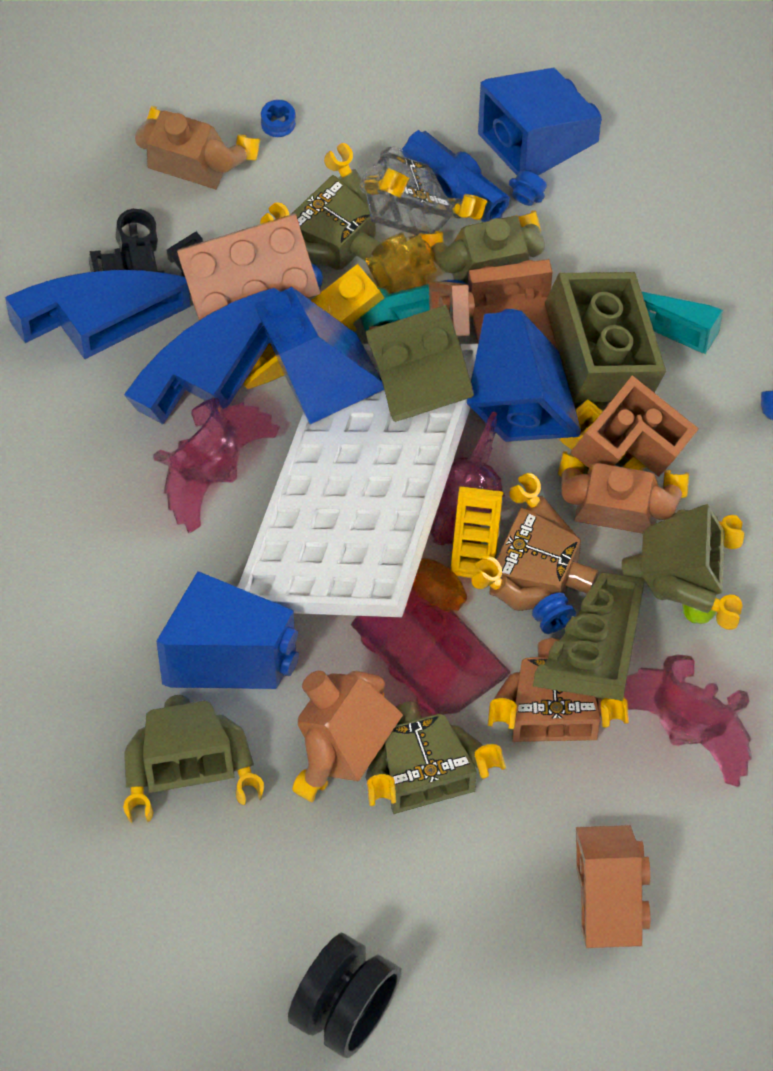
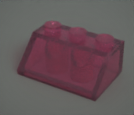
(433, 655)

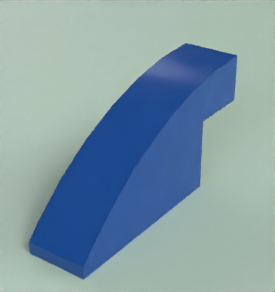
(97, 306)
(205, 360)

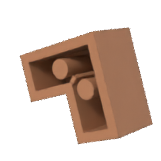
(637, 424)
(611, 881)

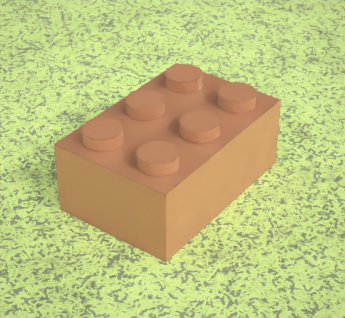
(248, 263)

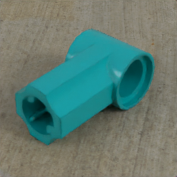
(397, 306)

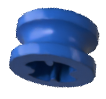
(278, 109)
(553, 613)

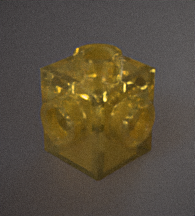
(402, 263)

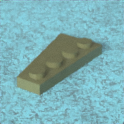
(597, 642)

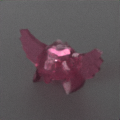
(210, 455)
(470, 473)
(694, 713)

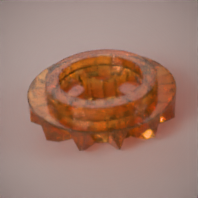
(439, 585)

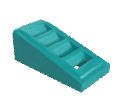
(684, 321)

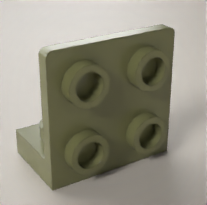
(420, 363)

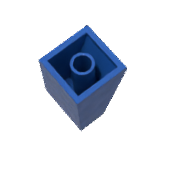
(536, 119)
(317, 355)
(521, 381)
(226, 639)

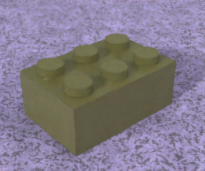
(603, 334)

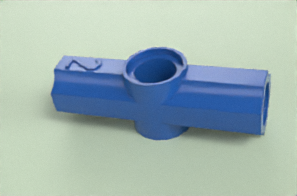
(456, 173)

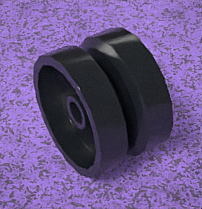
(344, 995)

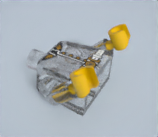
(409, 197)

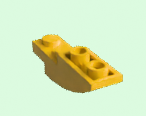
(344, 300)

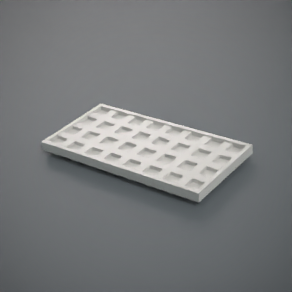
(355, 508)

